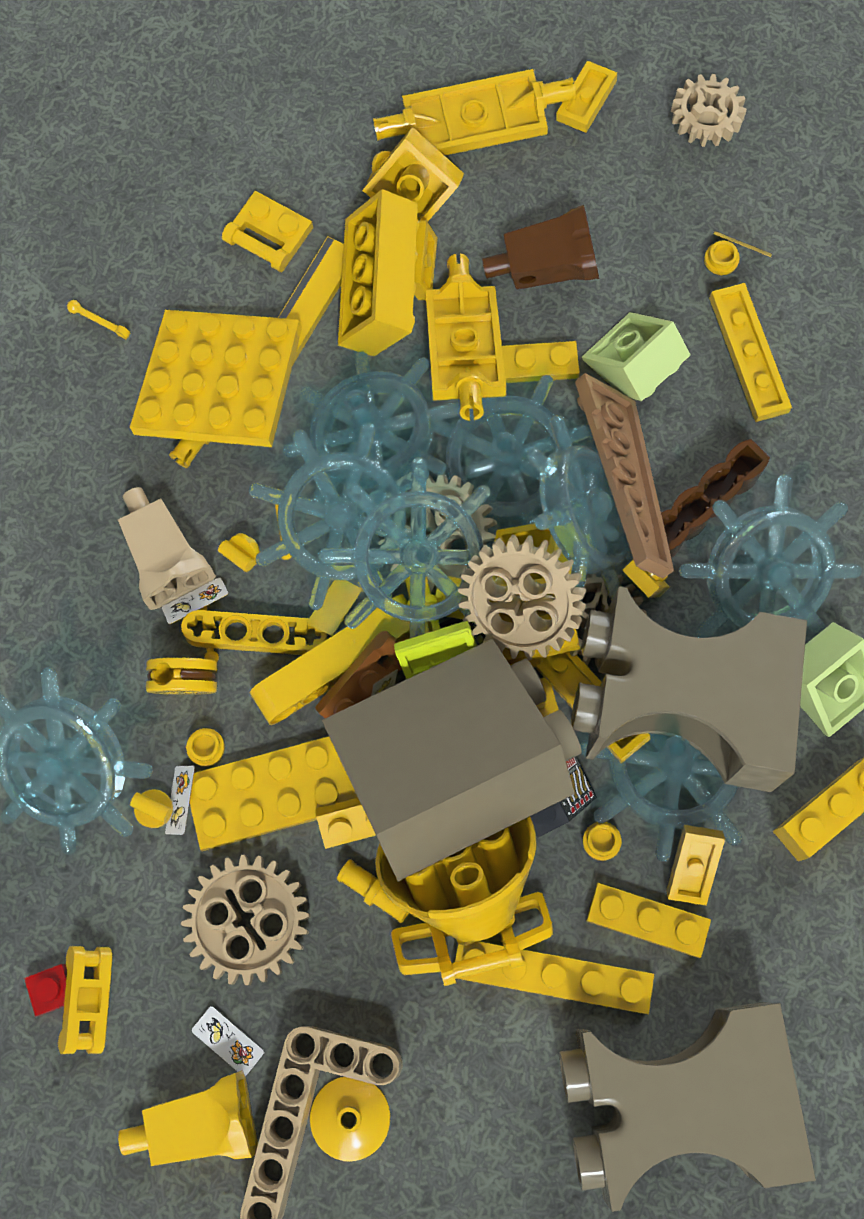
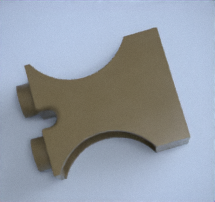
(724, 693)
(718, 1097)

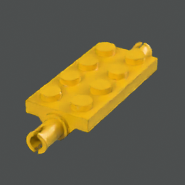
(478, 112)
(465, 340)

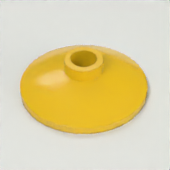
(369, 1108)

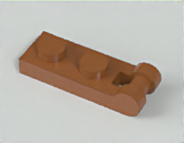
(360, 677)

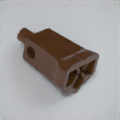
(547, 252)

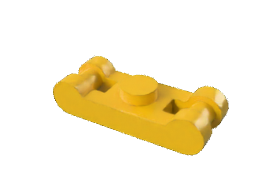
(86, 1000)

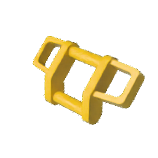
(450, 971)

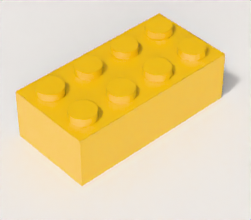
(378, 274)

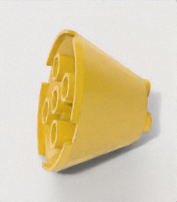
(471, 890)

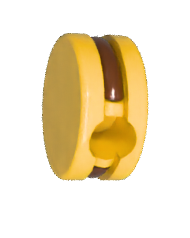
(181, 676)

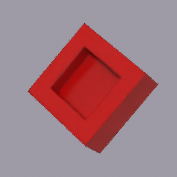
(47, 989)

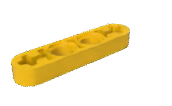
(254, 636)

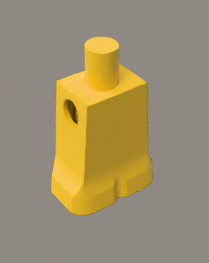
(197, 1125)

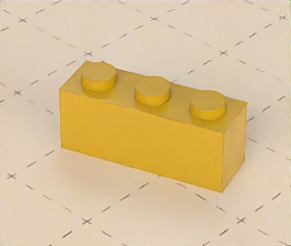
(824, 814)

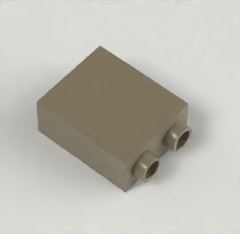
(454, 755)

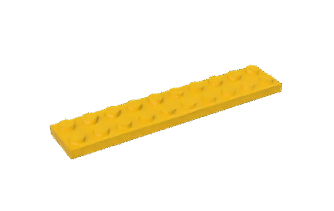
(276, 789)

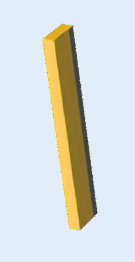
(316, 290)

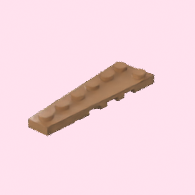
(628, 471)

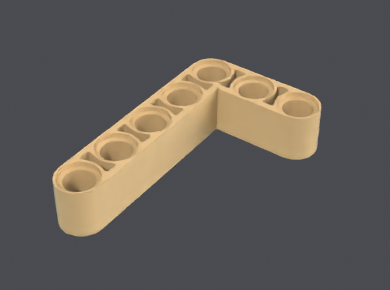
(286, 1151)

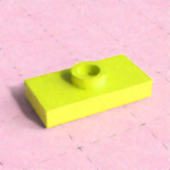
(434, 648)

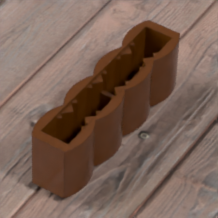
(721, 482)

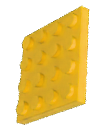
(217, 378)

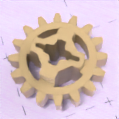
(708, 110)

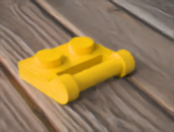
(271, 222)

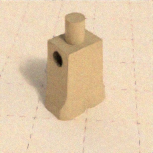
(161, 553)

